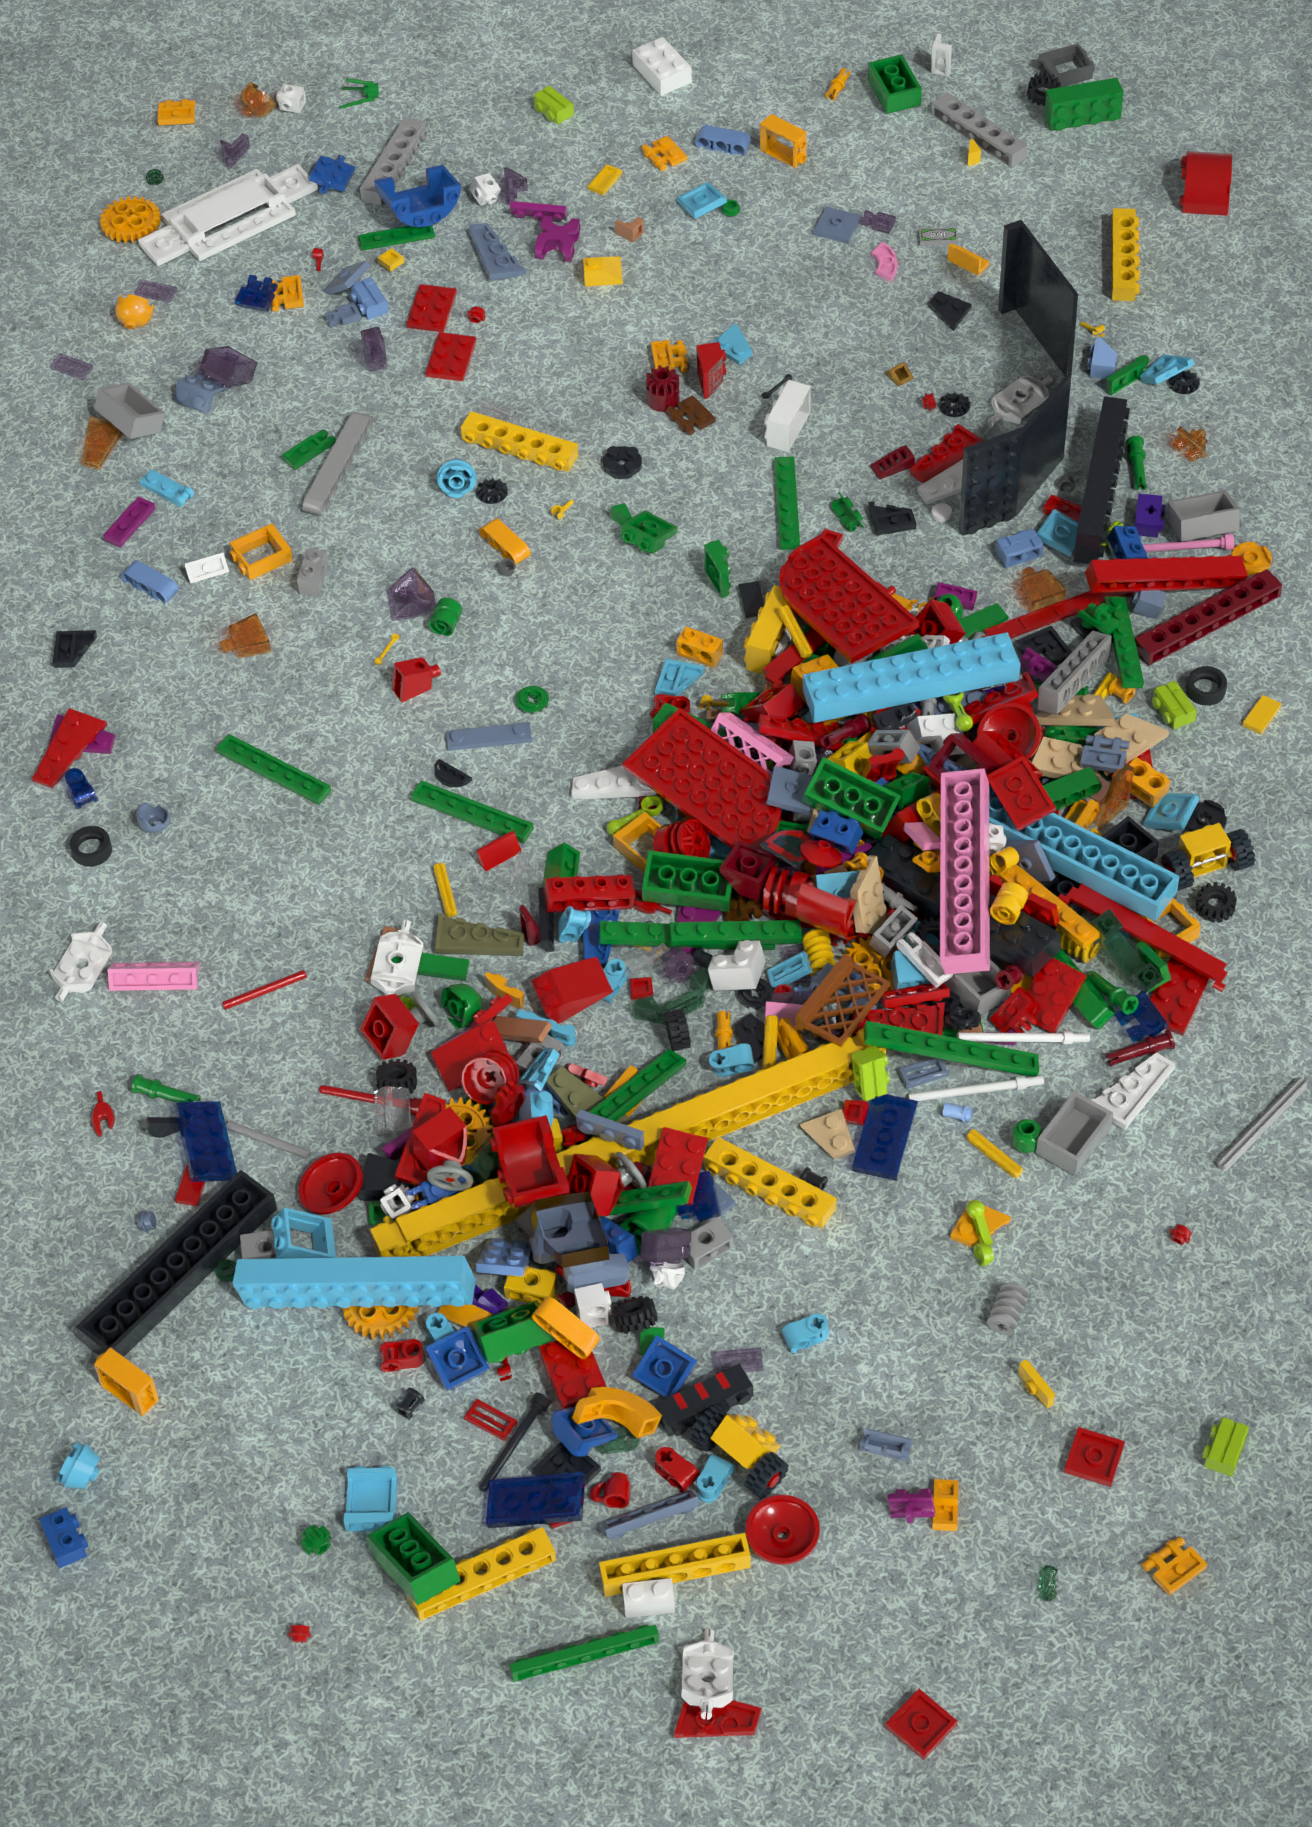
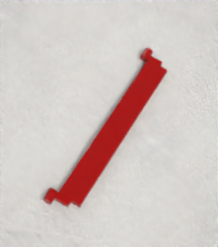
(1051, 614)
(791, 657)
(1151, 934)

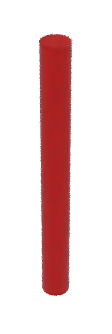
(264, 989)

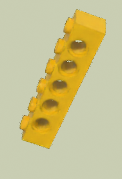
(1124, 254)
(519, 441)
(764, 1173)
(679, 1563)
(496, 1574)

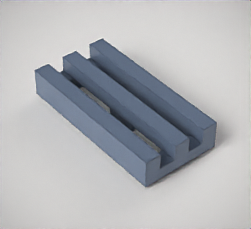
(925, 1079)

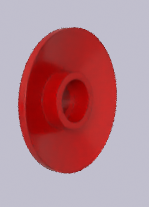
(820, 853)

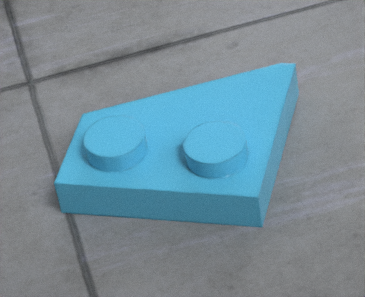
(1165, 368)
(677, 677)

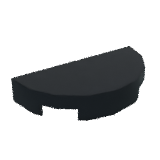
(450, 776)
(162, 1126)

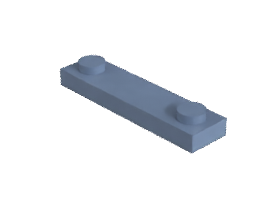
(489, 736)
(680, 1503)

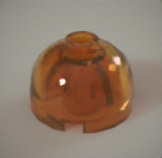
(256, 102)

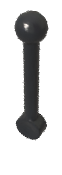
(765, 395)

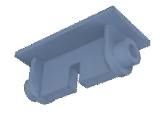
(886, 1444)

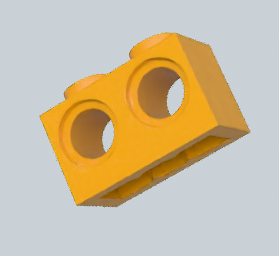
(699, 647)
(1143, 784)

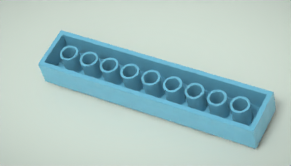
(911, 677)
(1095, 861)
(354, 1282)

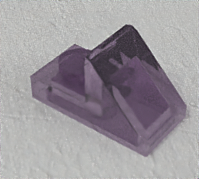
(234, 151)
(514, 183)

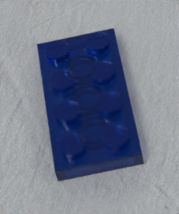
(885, 1136)
(205, 1141)
(535, 1500)

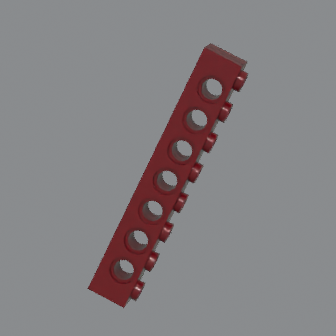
(1208, 617)

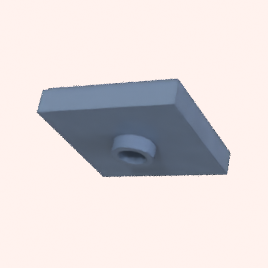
(837, 225)
(346, 277)
(788, 789)
(1032, 859)

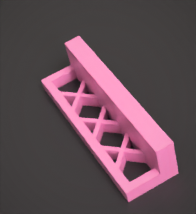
(754, 738)
(153, 976)

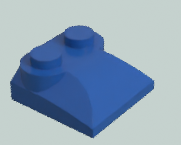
(457, 1359)
(664, 1367)
(583, 1436)

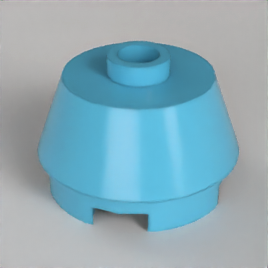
(456, 477)
(79, 1467)

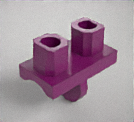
(1037, 664)
(911, 1504)

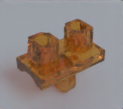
(1195, 440)

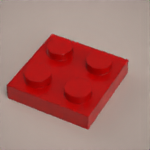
(1094, 1456)
(921, 1724)

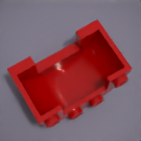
(1206, 182)
(826, 911)
(528, 1162)

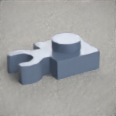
(346, 314)

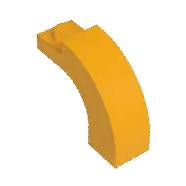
(621, 1407)

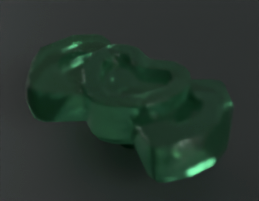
(1047, 1583)

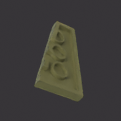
(462, 937)
(576, 1094)

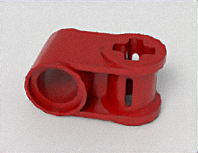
(676, 701)
(400, 1355)
(677, 1471)

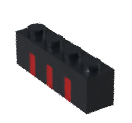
(688, 1405)

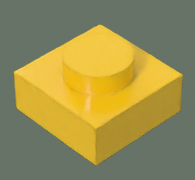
(390, 259)

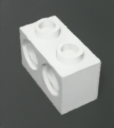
(593, 1305)

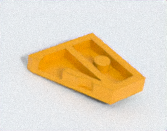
(965, 1230)

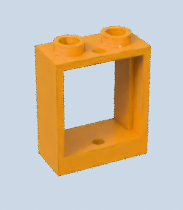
(774, 126)
(255, 539)
(630, 833)
(1190, 923)
(126, 1381)

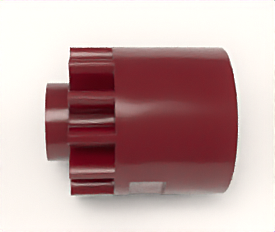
(662, 388)

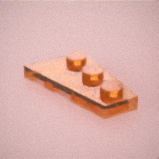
(99, 442)
(1117, 796)

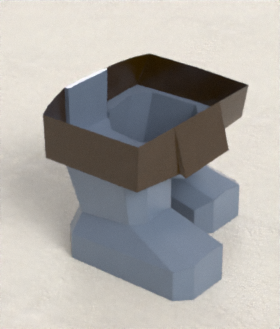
(574, 1237)

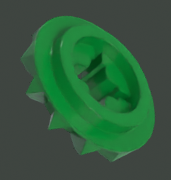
(533, 692)

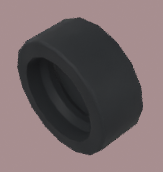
(1206, 698)
(95, 858)

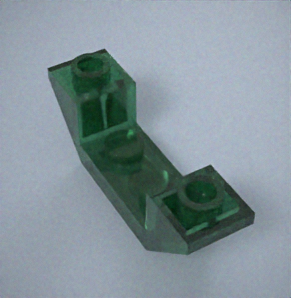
(1123, 955)
(648, 1009)

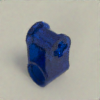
(79, 788)

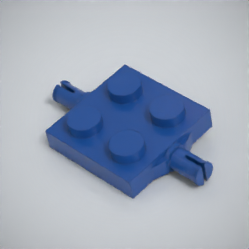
(332, 173)

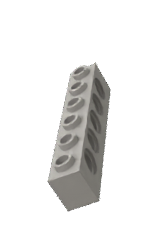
(980, 129)
(394, 158)
(1074, 672)

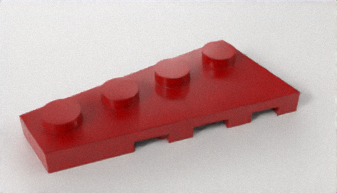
(945, 454)
(1016, 692)
(796, 729)
(67, 745)
(1035, 905)
(919, 1018)
(410, 1168)

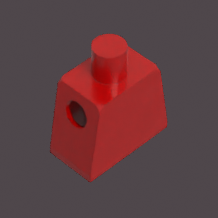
(413, 678)

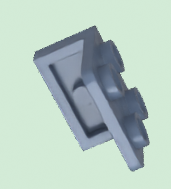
(197, 391)

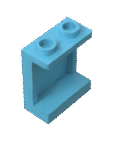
(370, 1498)

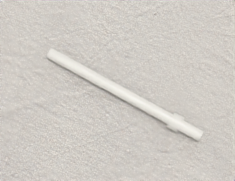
(1065, 1037)
(1019, 1082)

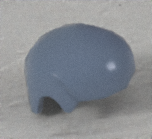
(147, 815)

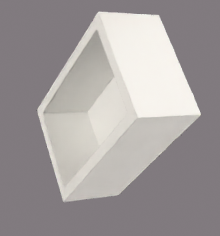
(661, 66)
(788, 415)

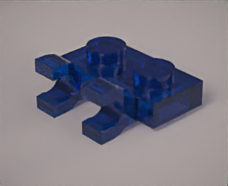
(254, 298)
(1147, 1015)
(705, 1200)

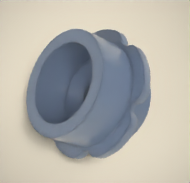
(145, 1221)

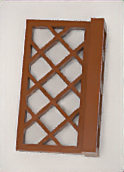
(824, 995)

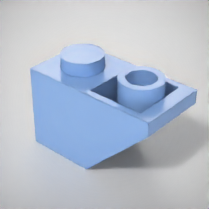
(1103, 359)

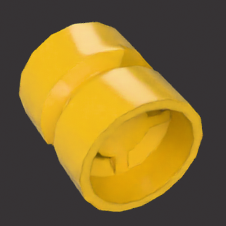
(1008, 903)

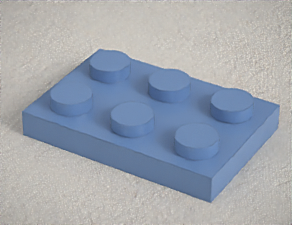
(504, 1257)

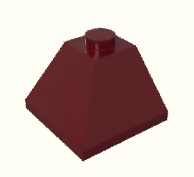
(748, 869)

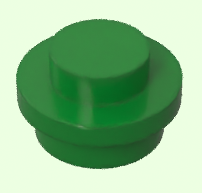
(731, 208)

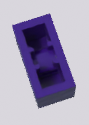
(1148, 515)

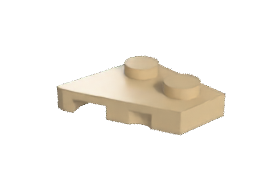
(831, 1134)

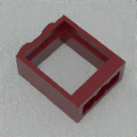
(968, 747)

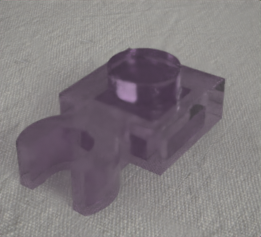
(880, 222)

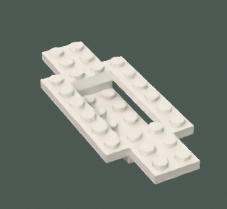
(194, 217)

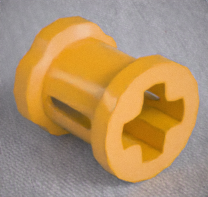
(1125, 694)

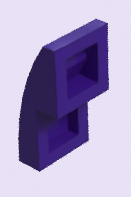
(489, 1301)

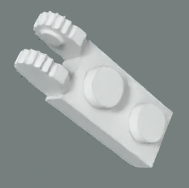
(923, 958)

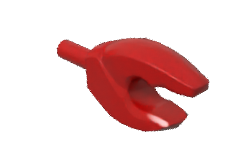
(648, 907)
(102, 1111)

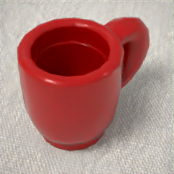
(616, 1491)

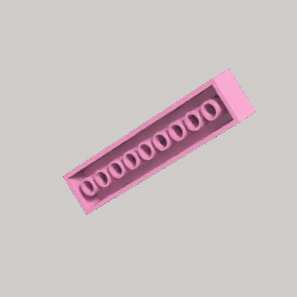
(964, 872)

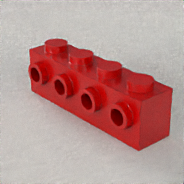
(589, 893)

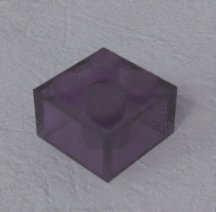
(228, 366)

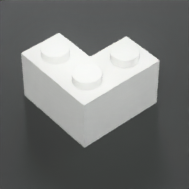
(934, 730)
(738, 970)

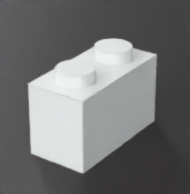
(648, 1598)

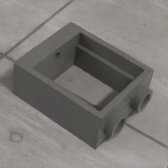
(1048, 61)

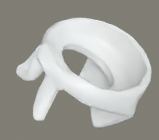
(668, 1275)

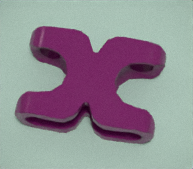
(557, 238)

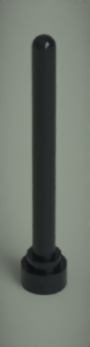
(538, 1404)

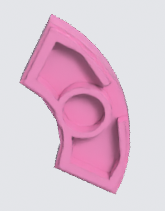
(886, 261)

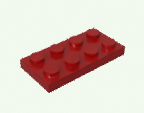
(1179, 996)

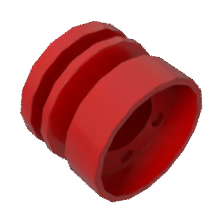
(683, 838)
(781, 890)
(479, 1072)

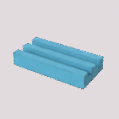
(790, 973)

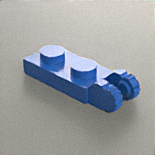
(431, 1193)

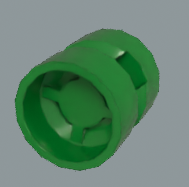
(445, 616)

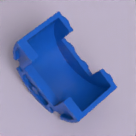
(422, 204)

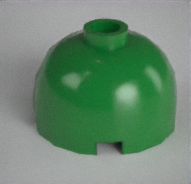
(463, 1002)

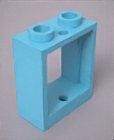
(317, 1225)

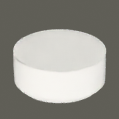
(941, 512)

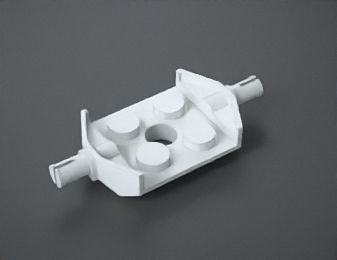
(1013, 408)
(85, 947)
(398, 977)
(710, 1661)

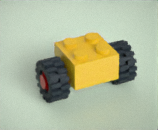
(1208, 851)
(746, 1444)

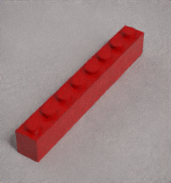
(1165, 573)

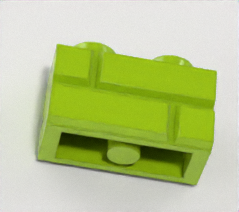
(553, 105)
(1173, 705)
(870, 1073)
(1226, 1446)

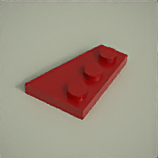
(731, 1720)

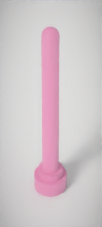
(1225, 542)

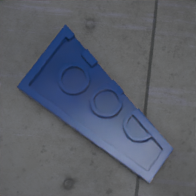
(590, 936)

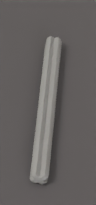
(1262, 1124)

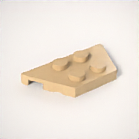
(1080, 711)
(1137, 731)
(1058, 758)
(868, 891)

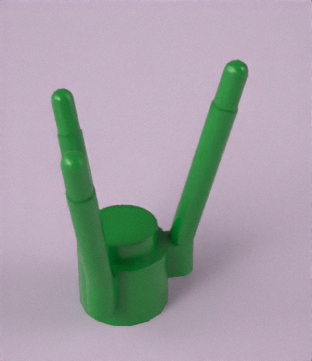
(370, 89)

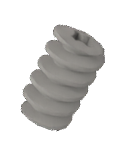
(1008, 1308)

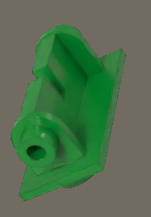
(852, 518)

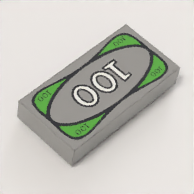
(938, 236)

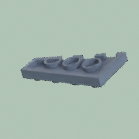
(493, 254)

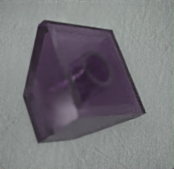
(410, 597)

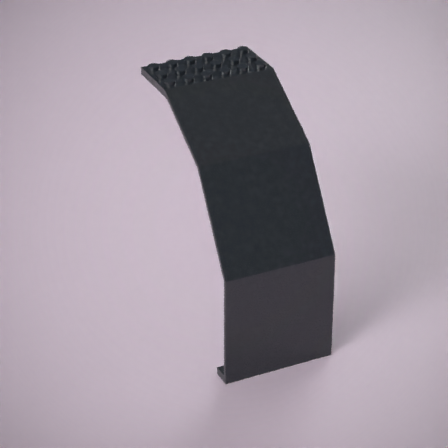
(1011, 467)

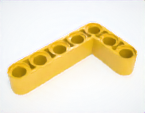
(930, 811)

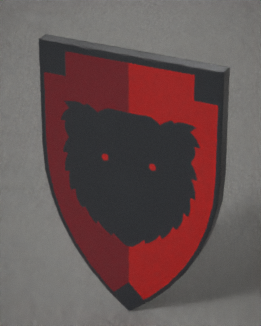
(786, 845)

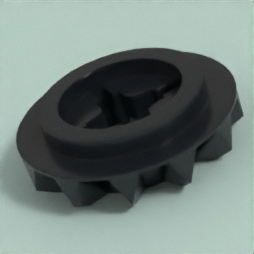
(1179, 386)
(956, 410)
(493, 496)
(766, 991)
(963, 1019)

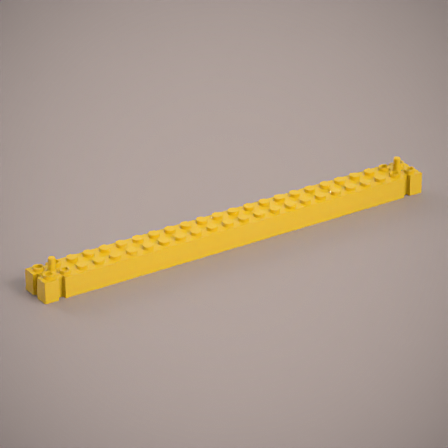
(706, 1115)

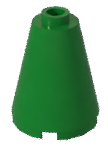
(648, 1221)

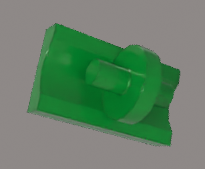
(1098, 617)

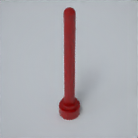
(361, 1096)

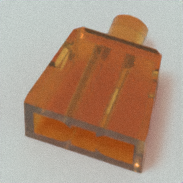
(1041, 589)
(246, 638)

